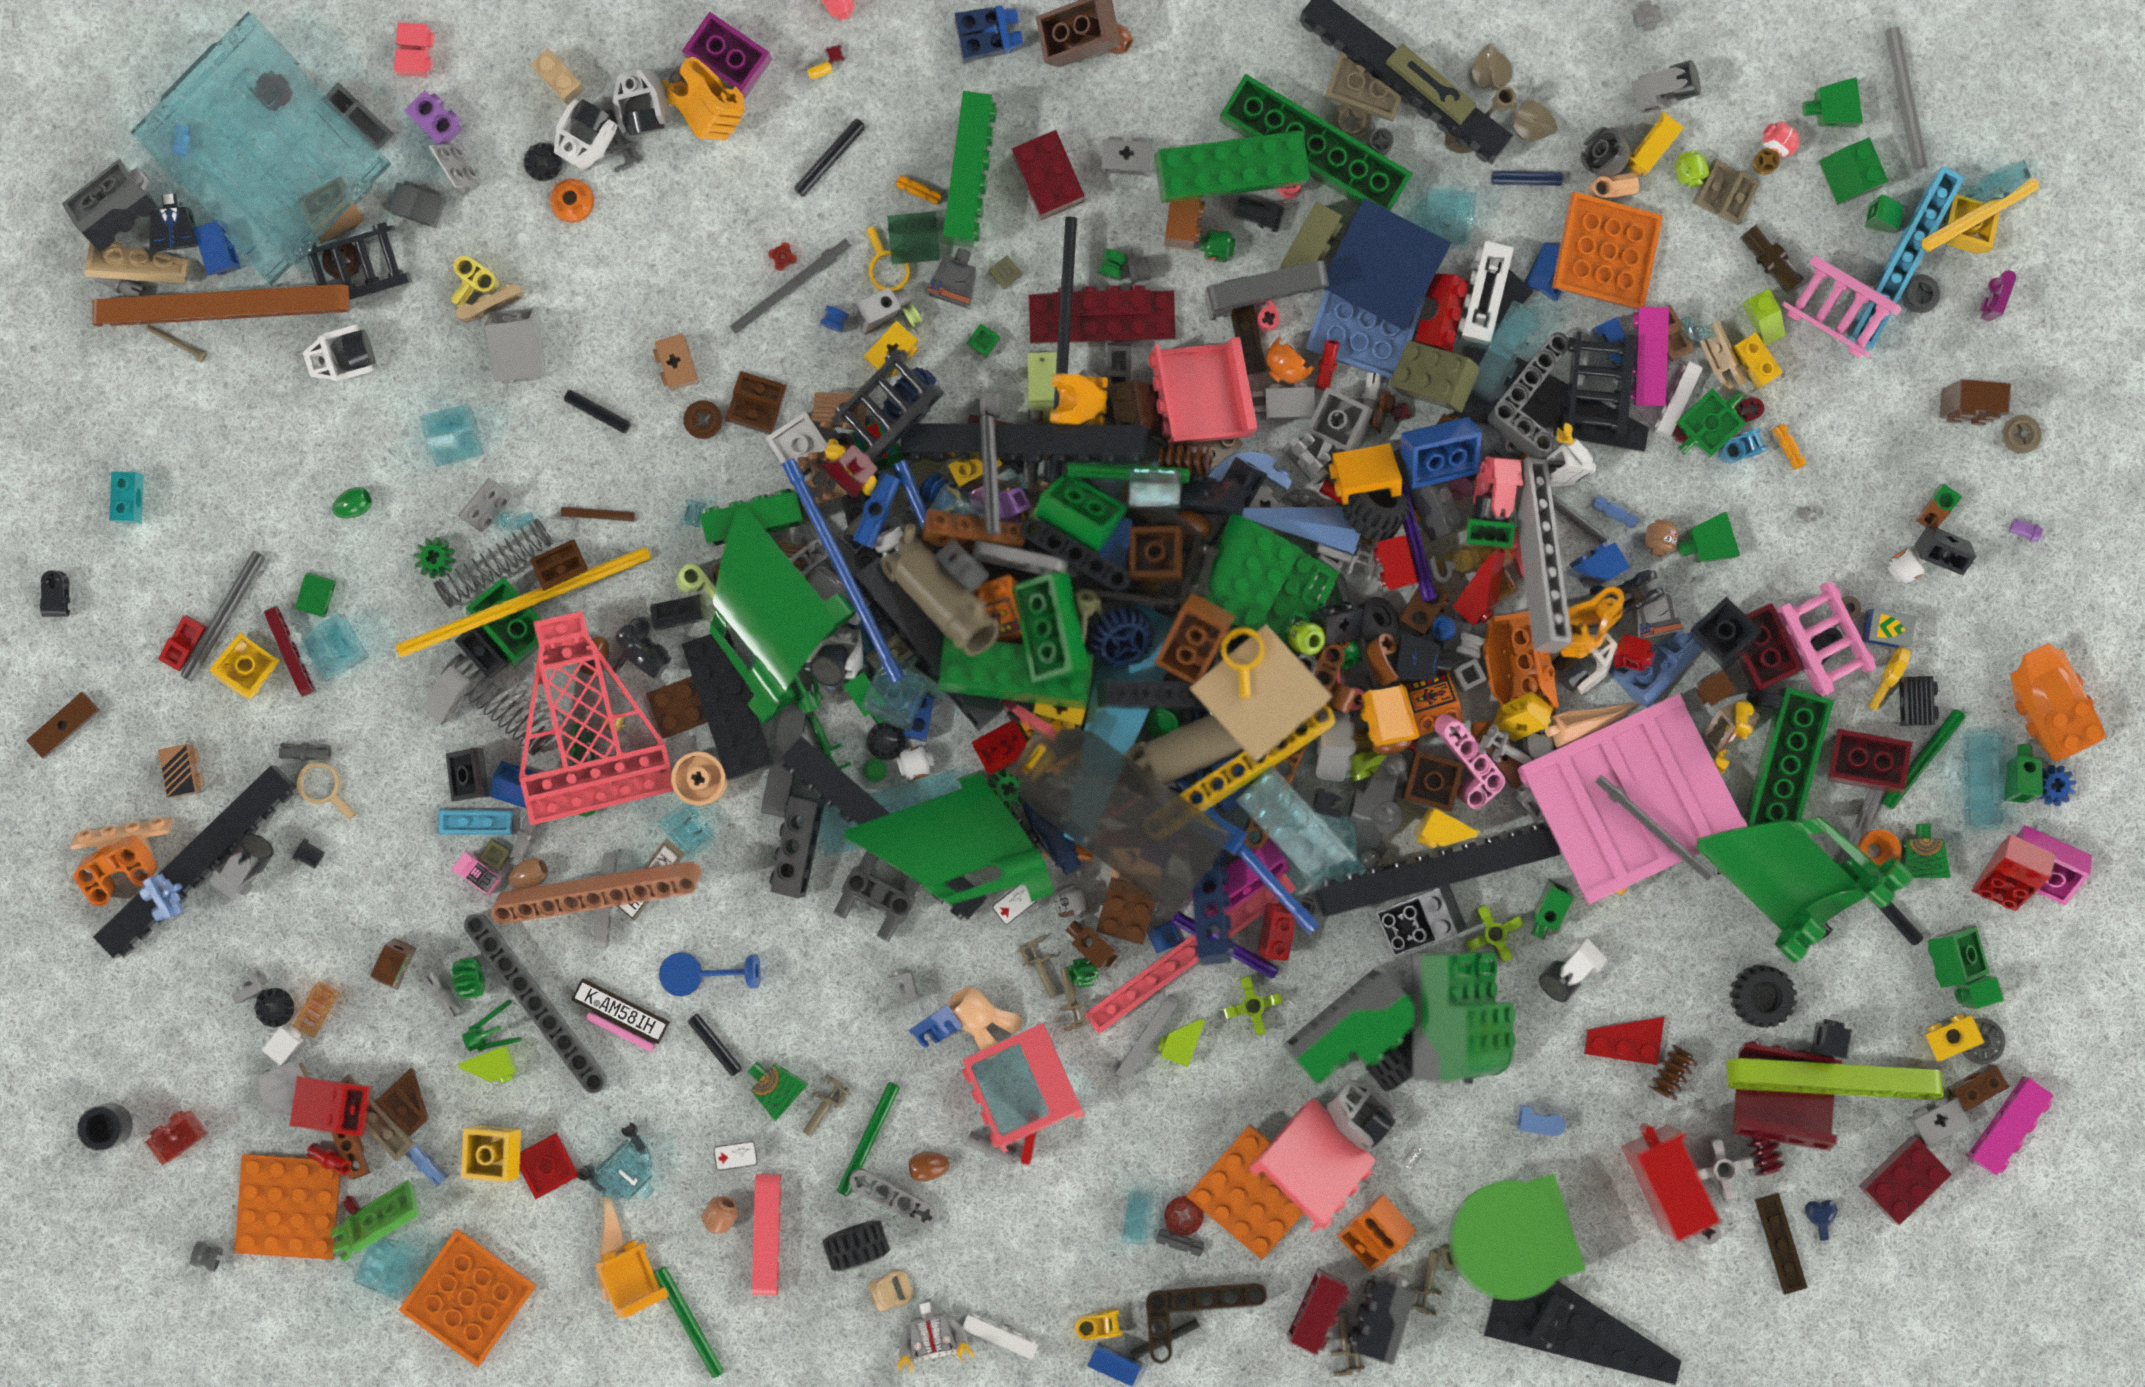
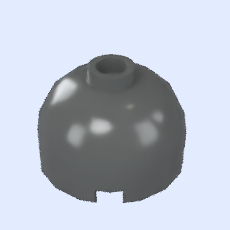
(1606, 152)

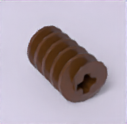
(1197, 462)
(1673, 1073)

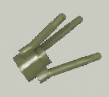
(1086, 604)

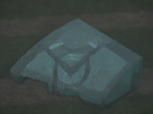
(1999, 183)

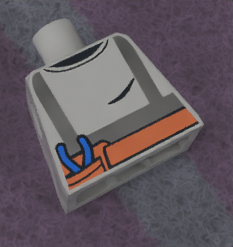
(870, 312)
(1657, 617)

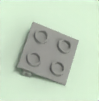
(453, 163)
(485, 505)

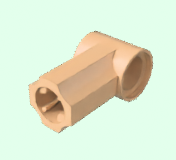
(1615, 186)

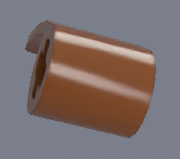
(1377, 654)
(1342, 697)

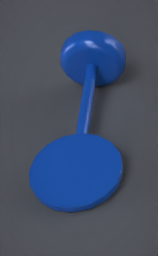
(682, 973)

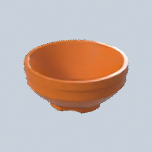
(576, 211)
(1886, 841)

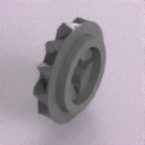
(1927, 285)

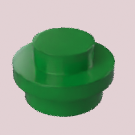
(874, 770)

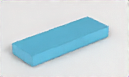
(475, 822)

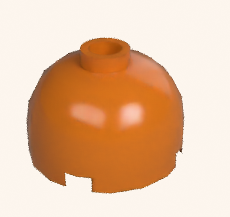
(1286, 363)

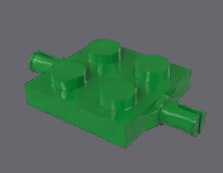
(1711, 422)

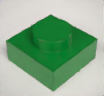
(983, 340)

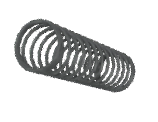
(442, 589)
(458, 660)

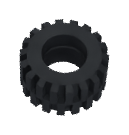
(1376, 513)
(1742, 996)
(1395, 1066)
(856, 1245)

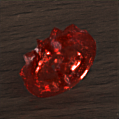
(1186, 1227)

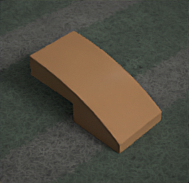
(1677, 341)

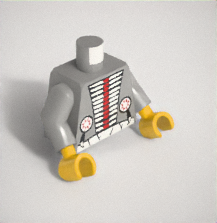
(931, 1337)

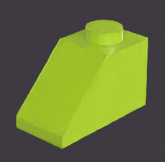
(1765, 316)
(1181, 1042)
(492, 1065)

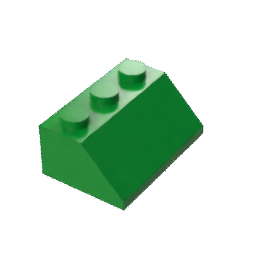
(1080, 512)
(512, 634)

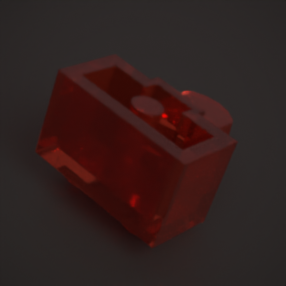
(176, 1137)

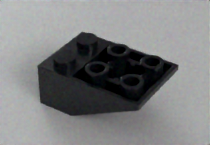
(1421, 920)

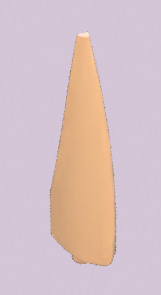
(1580, 723)
(611, 1236)

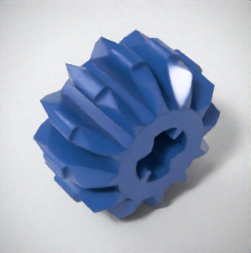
(2061, 792)

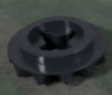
(540, 172)
(894, 748)
(285, 1005)

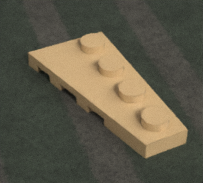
(135, 264)

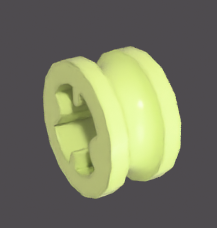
(912, 315)

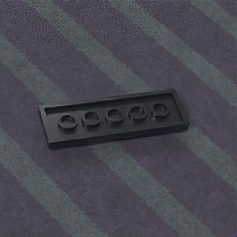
(726, 708)

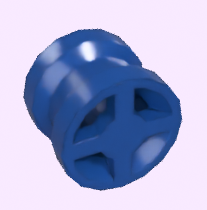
(834, 319)

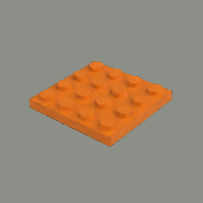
(1607, 251)
(1243, 1202)
(286, 1207)
(467, 1297)

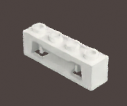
(1475, 331)

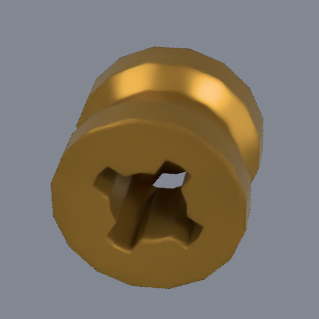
(1769, 158)

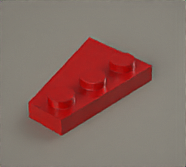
(1628, 1041)

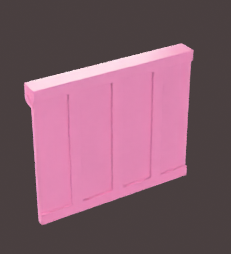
(1662, 771)

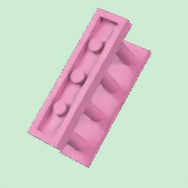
(1842, 283)
(1812, 659)

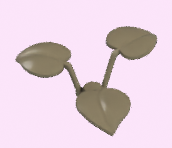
(1494, 70)

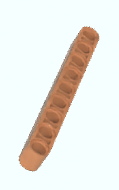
(596, 892)

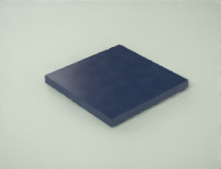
(1385, 264)

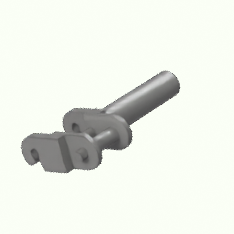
(1349, 558)
(1500, 746)

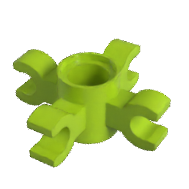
(1488, 922)
(1249, 993)

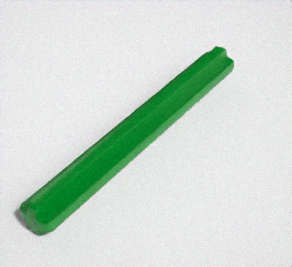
(1118, 472)
(1926, 755)
(869, 1136)
(689, 1322)

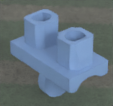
(164, 895)

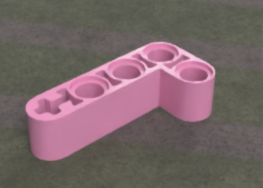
(1468, 755)

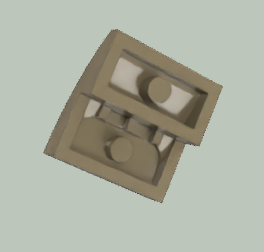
(1726, 192)

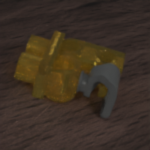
(1457, 559)

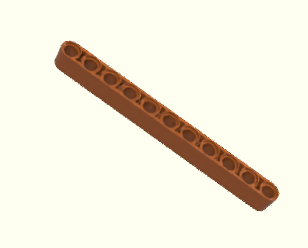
(221, 305)

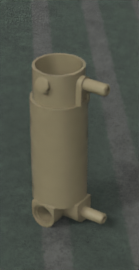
(940, 594)
(1185, 750)

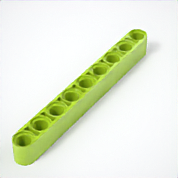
(1834, 1079)

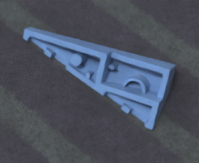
(1315, 524)
(1669, 661)

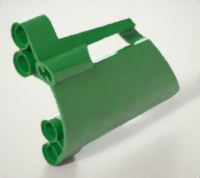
(771, 613)
(956, 838)
(1797, 880)

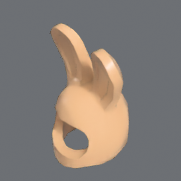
(977, 1013)

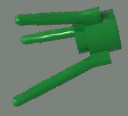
(808, 700)
(476, 1037)

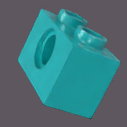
(126, 497)

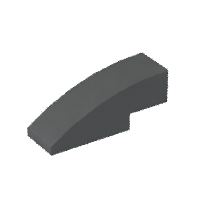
(364, 119)
(1117, 368)

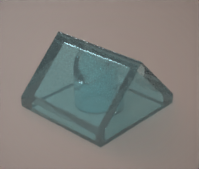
(958, 502)

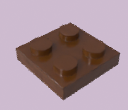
(677, 707)

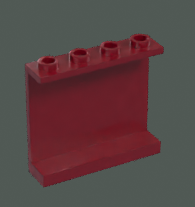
(1785, 1116)

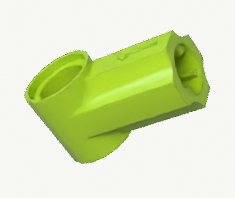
(1365, 764)

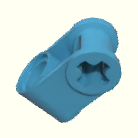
(1746, 446)

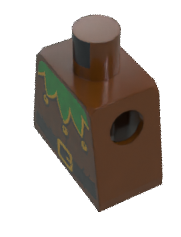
(393, 963)

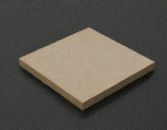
(1279, 699)

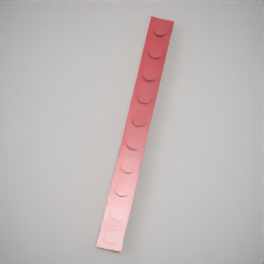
(1175, 963)

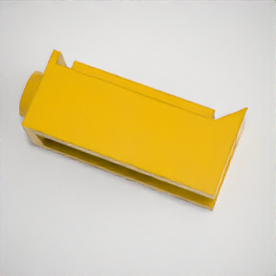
(1654, 145)

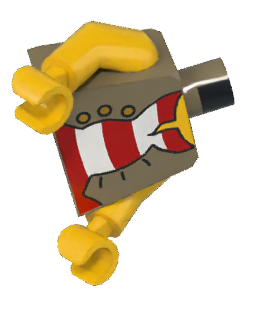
(1729, 726)

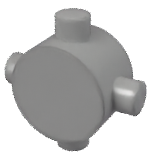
(1807, 514)

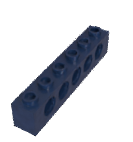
(1218, 950)

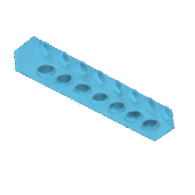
(1908, 248)

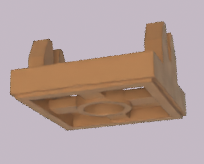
(826, 496)

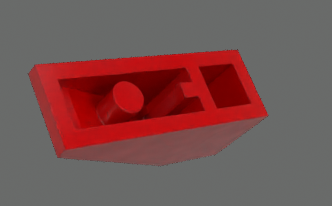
(1483, 590)

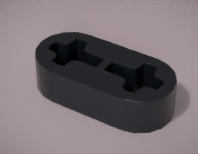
(1764, 699)

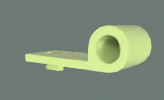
(1040, 389)
(692, 578)

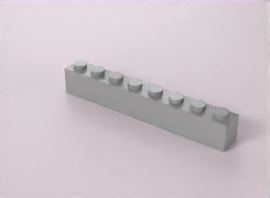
(1541, 558)

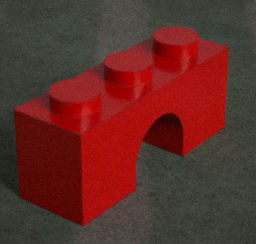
(1441, 330)

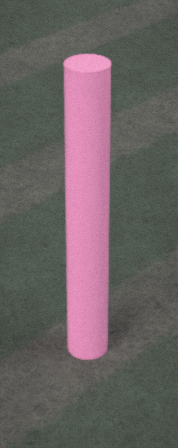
(620, 1031)

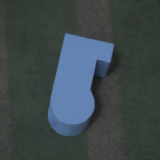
(1549, 1124)

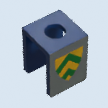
(1888, 628)

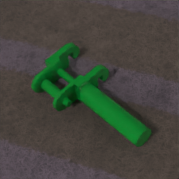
(823, 741)

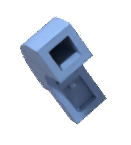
(1262, 461)

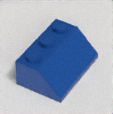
(1441, 452)

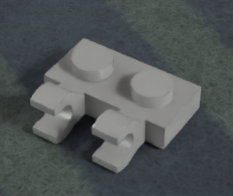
(1310, 466)

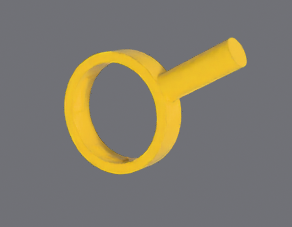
(880, 251)
(1243, 669)
(1891, 675)

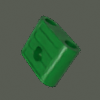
(315, 594)

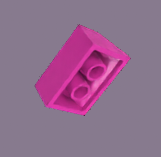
(2069, 868)

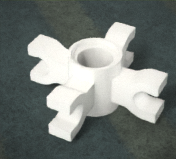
(1733, 1166)

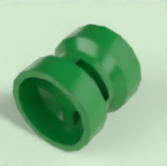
(1112, 264)

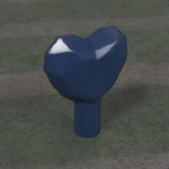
(1821, 1215)

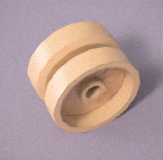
(685, 778)

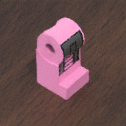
(477, 873)

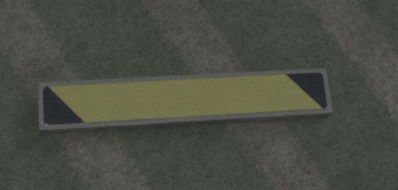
(920, 472)

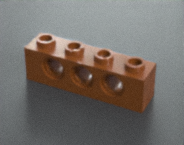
(966, 530)

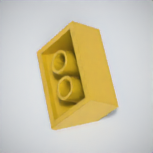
(1441, 830)

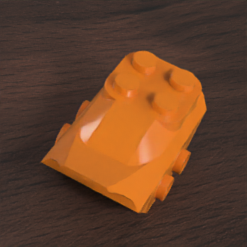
(1514, 664)
(2055, 703)

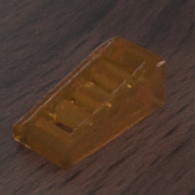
(325, 991)

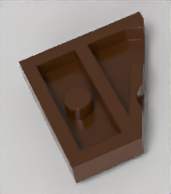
(405, 1103)

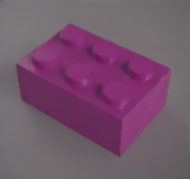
(728, 54)

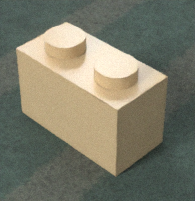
(557, 76)

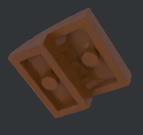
(756, 402)
(559, 564)

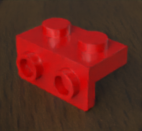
(1000, 747)

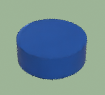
(1443, 628)

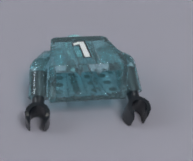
(624, 1170)

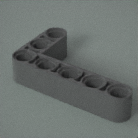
(1226, 296)
(1523, 391)

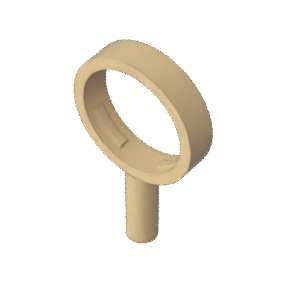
(333, 797)

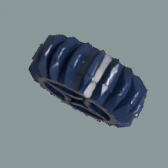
(908, 392)
(1121, 637)

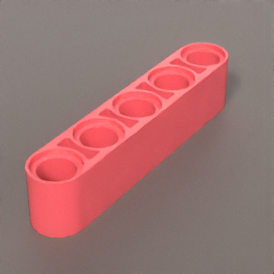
(765, 1235)

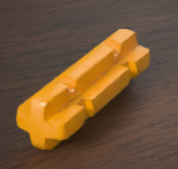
(919, 189)
(1789, 446)

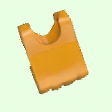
(706, 102)
(1080, 400)
(1592, 612)

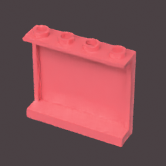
(1203, 392)
(1314, 1163)

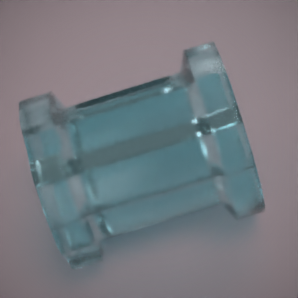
(692, 513)

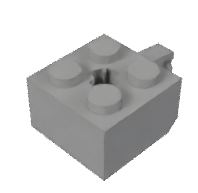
(1339, 436)
(1334, 748)

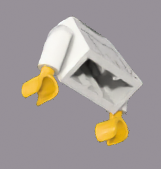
(1568, 462)

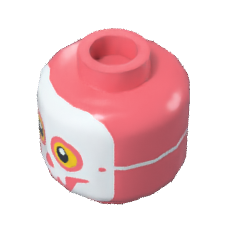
(1781, 138)

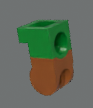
(1938, 506)

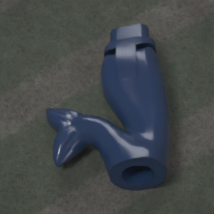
(1053, 842)

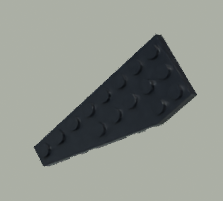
(1547, 406)
(1585, 1336)

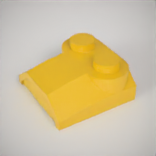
(1978, 238)
(244, 667)

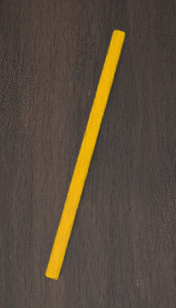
(521, 602)

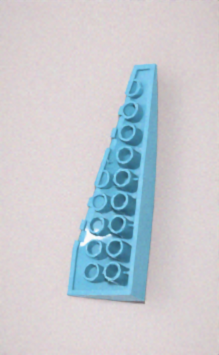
(1123, 726)

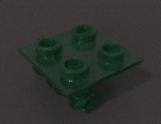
(913, 238)

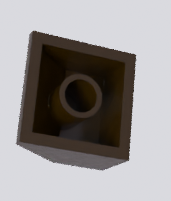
(1135, 405)

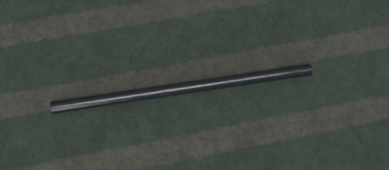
(1064, 318)

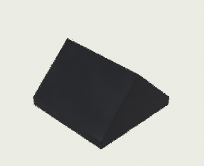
(467, 774)

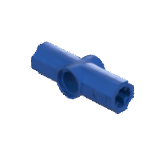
(870, 525)

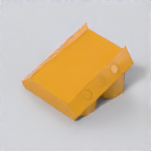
(1389, 715)

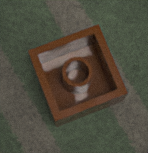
(1156, 554)
(1432, 781)
(1125, 912)

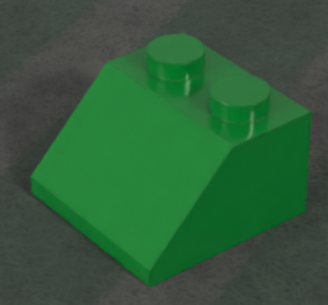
(1853, 171)
(1958, 957)

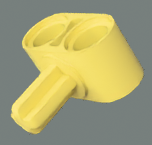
(472, 280)

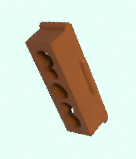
(356, 1149)

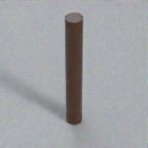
(597, 514)

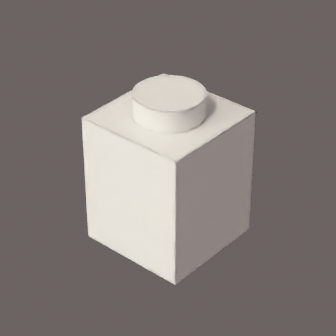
(283, 1044)

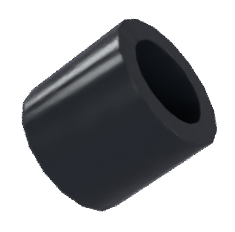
(93, 1130)

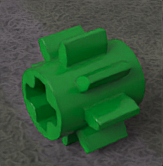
(1082, 972)

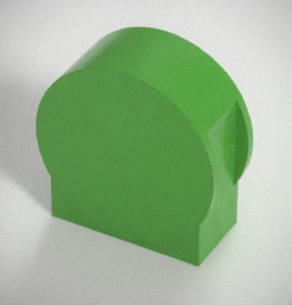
(1514, 1239)

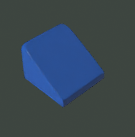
(1164, 936)

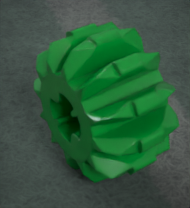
(442, 561)
(1006, 780)
(468, 978)

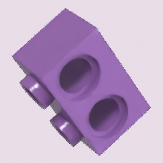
(431, 122)

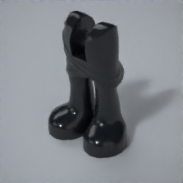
(1635, 588)

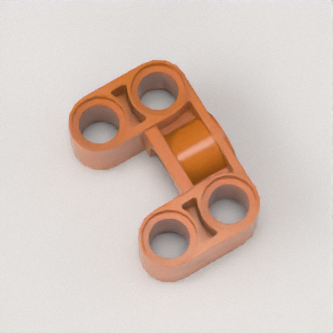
(110, 860)

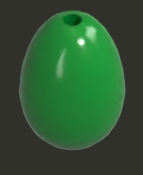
(352, 503)

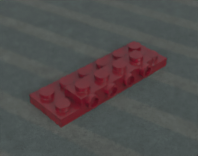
(1105, 315)

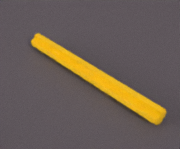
(1977, 216)

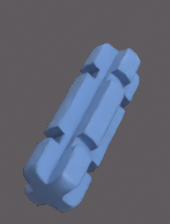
(1615, 512)

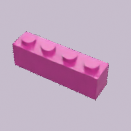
(1651, 356)
(1244, 881)
(2010, 1126)

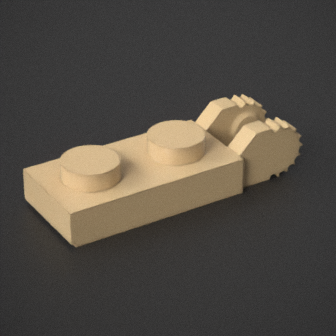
(489, 303)
(1722, 357)

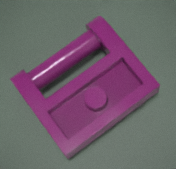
(2000, 291)

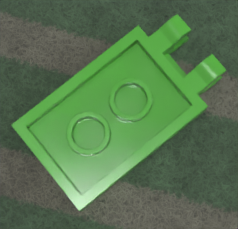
(376, 1220)

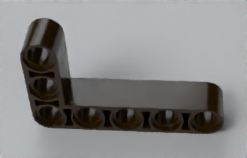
(1194, 1305)

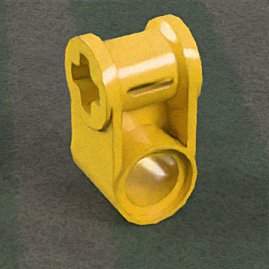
(1100, 1325)

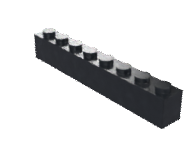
(920, 637)

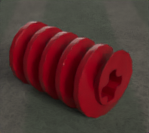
(1766, 1156)

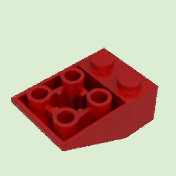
(2014, 873)
(330, 1106)

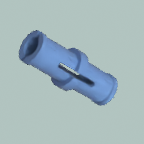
(426, 1165)

